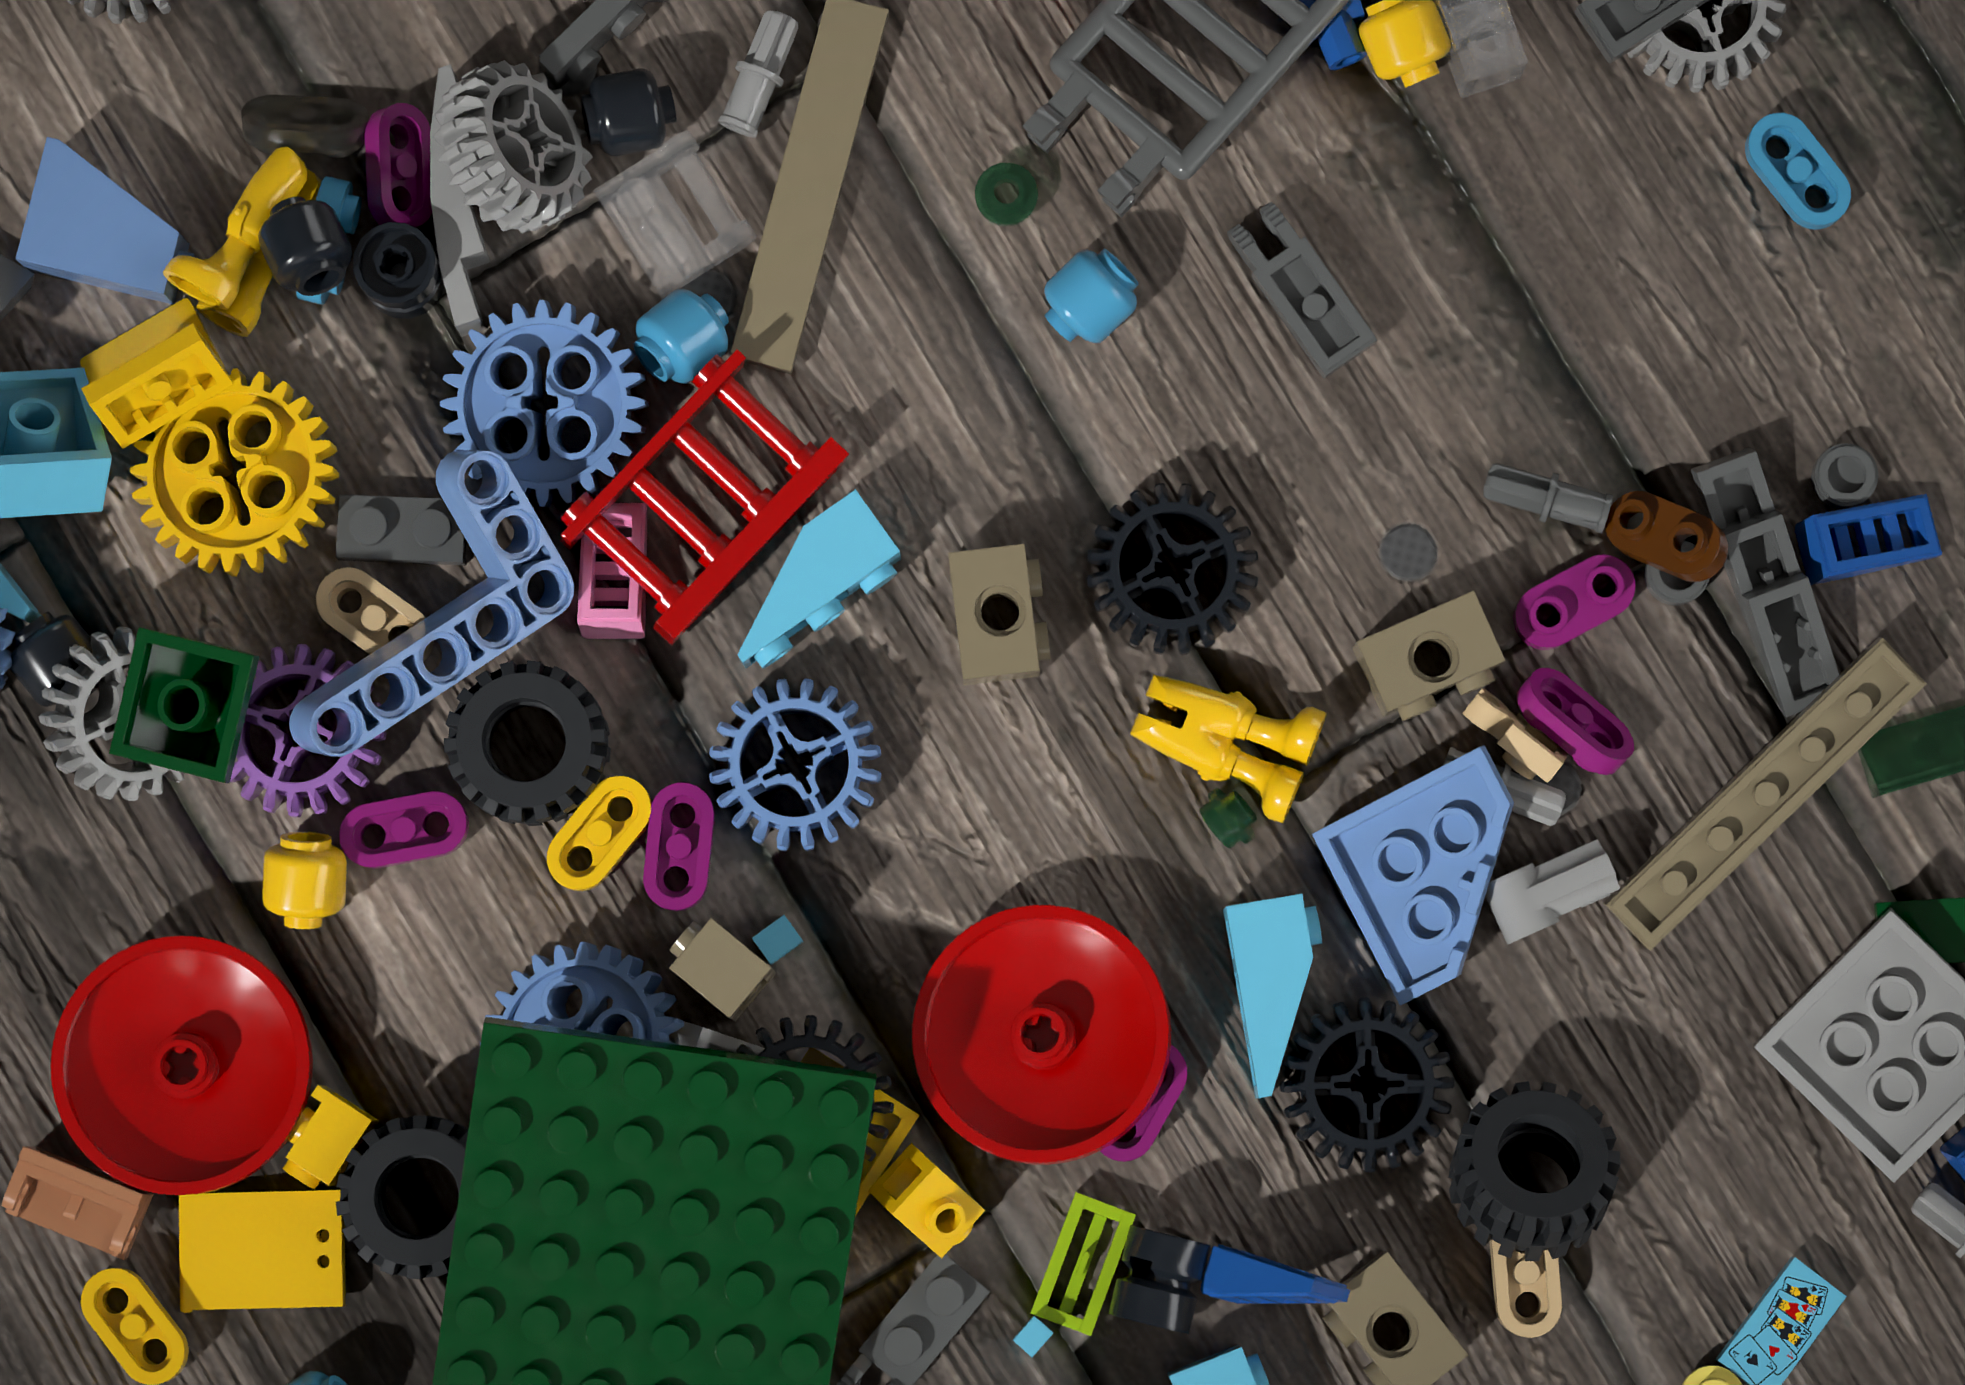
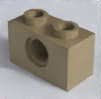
(984, 576)
(1457, 629)
(720, 967)
(1428, 1345)

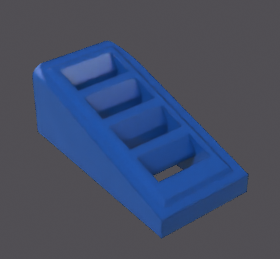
(1828, 547)
(1258, 1280)

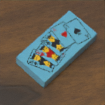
(1781, 1326)

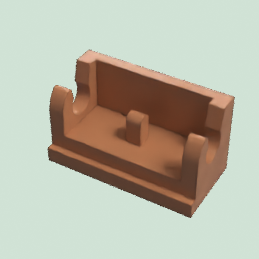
(76, 1201)

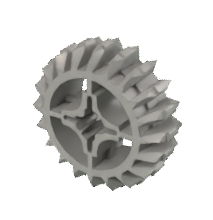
(1705, 36)
(512, 147)
(78, 728)

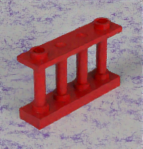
(719, 555)

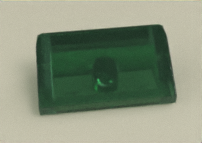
(1915, 752)

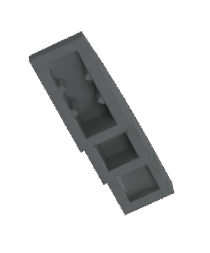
(1767, 580)

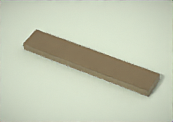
(809, 184)
(1765, 793)

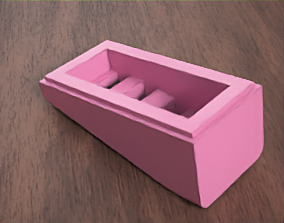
(612, 622)

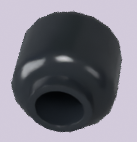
(627, 112)
(305, 246)
(43, 646)

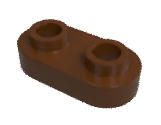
(1661, 535)

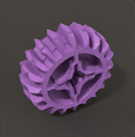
(291, 758)

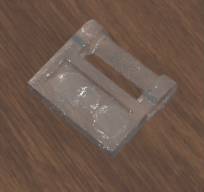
(656, 225)

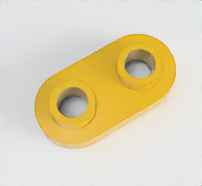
(597, 831)
(132, 1329)

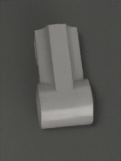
(1540, 894)

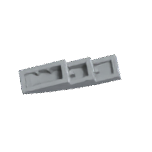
(455, 226)

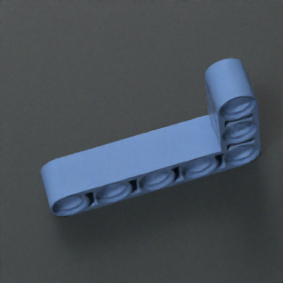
(455, 622)

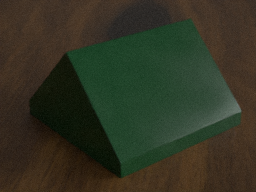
(184, 704)

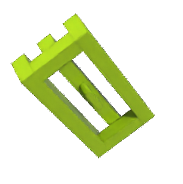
(1063, 1315)

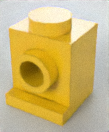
(326, 1138)

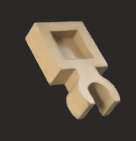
(1526, 748)

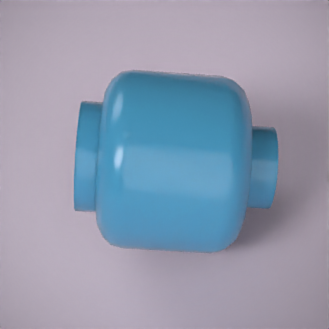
(1090, 296)
(681, 335)

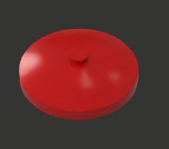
(1041, 1034)
(181, 1065)

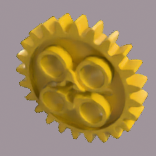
(287, 456)

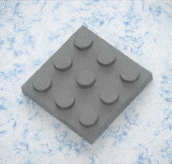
(1879, 1045)

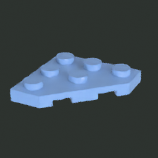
(1422, 868)

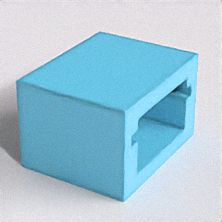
(777, 939)
(1032, 1336)

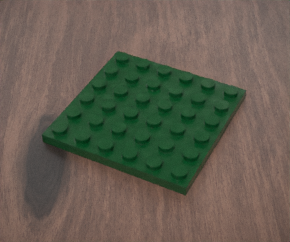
(650, 1214)

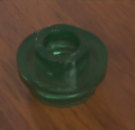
(1001, 213)
(1229, 817)

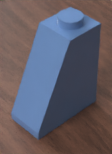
(95, 231)

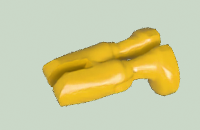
(237, 275)
(1209, 736)

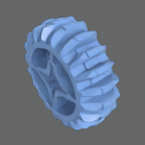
(770, 716)

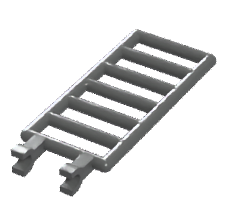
(1156, 149)

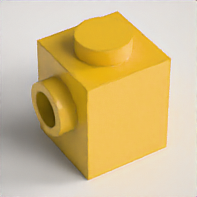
(926, 1201)

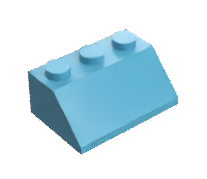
(50, 445)

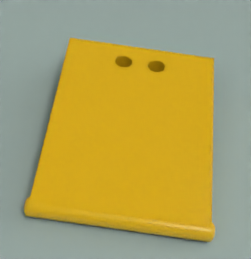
(261, 1250)

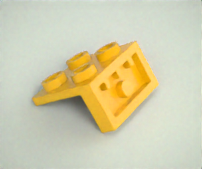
(153, 373)

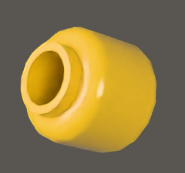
(1404, 39)
(304, 879)

